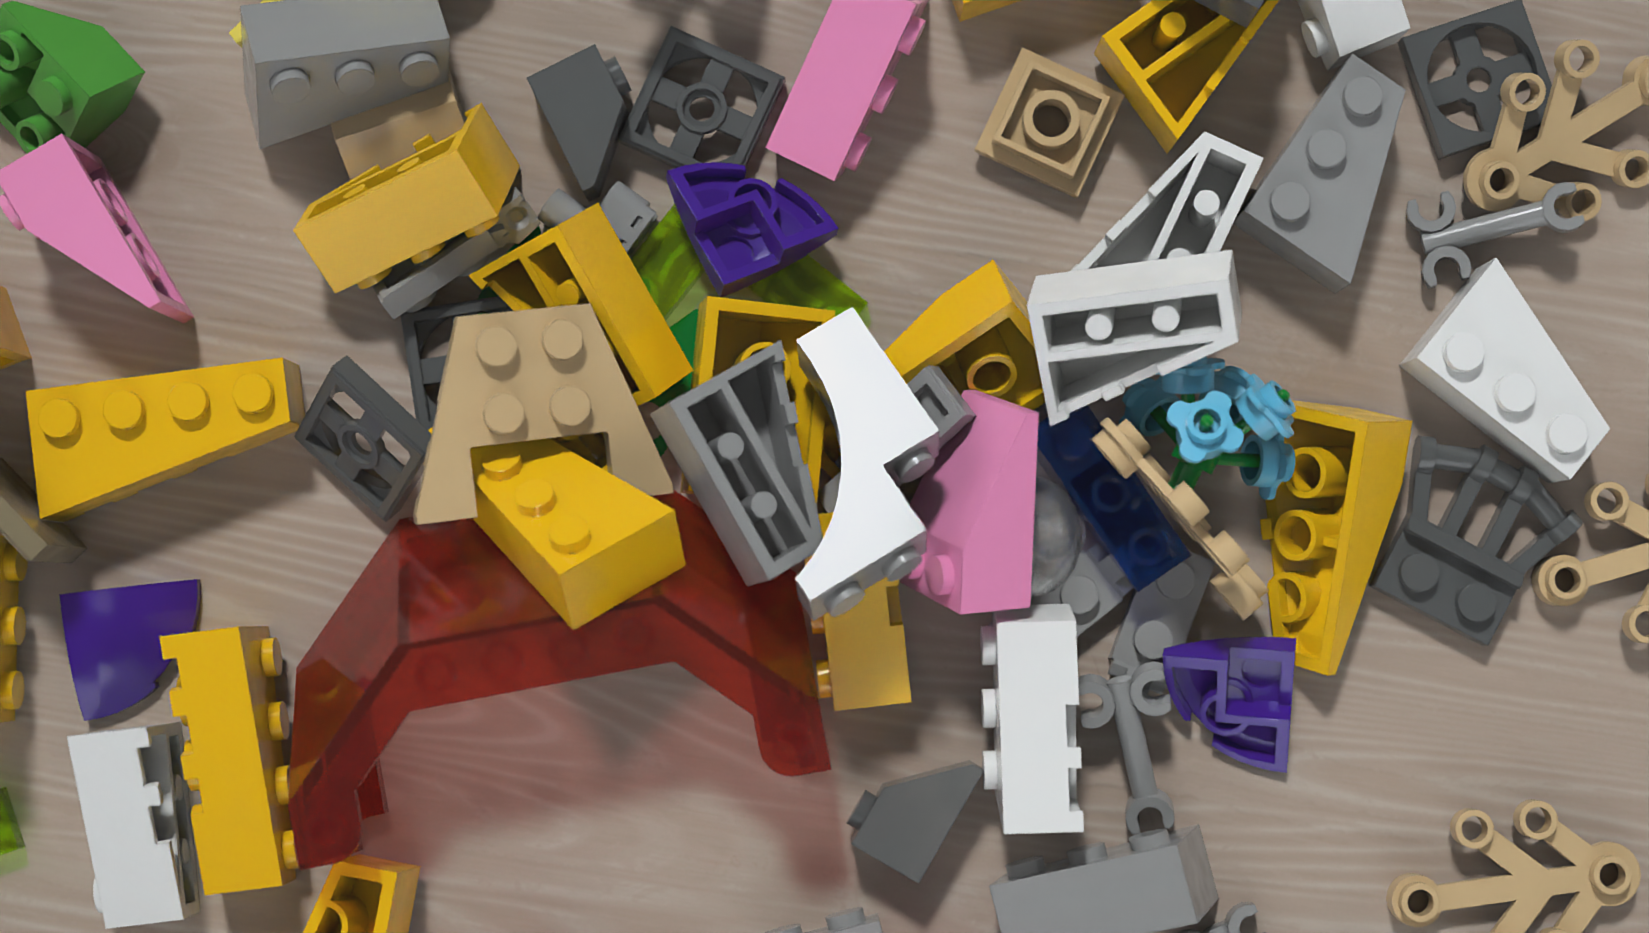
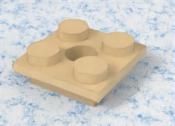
(1059, 160)

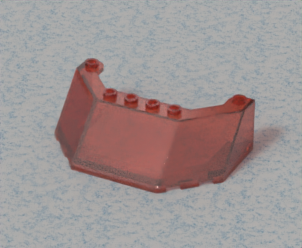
(457, 622)

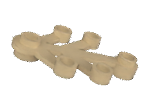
(1558, 136)
(1605, 566)
(1237, 581)
(1528, 882)

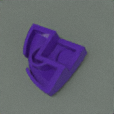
(744, 225)
(117, 642)
(1238, 692)

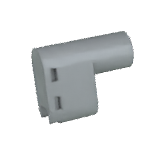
(623, 207)

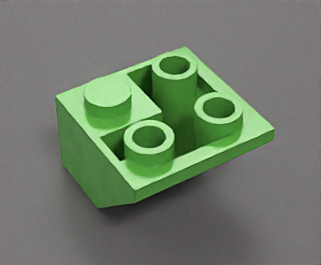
(60, 76)

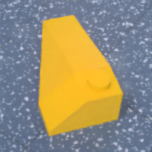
(1331, 524)

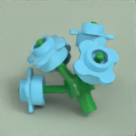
(1206, 428)

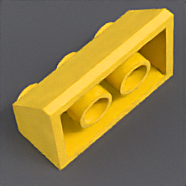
(738, 329)

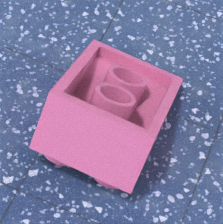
(76, 207)
(980, 511)

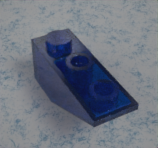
(1112, 508)

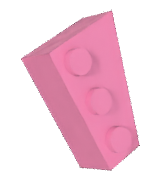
(845, 82)

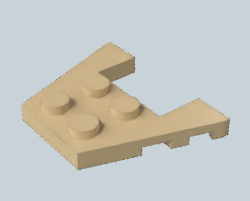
(526, 381)

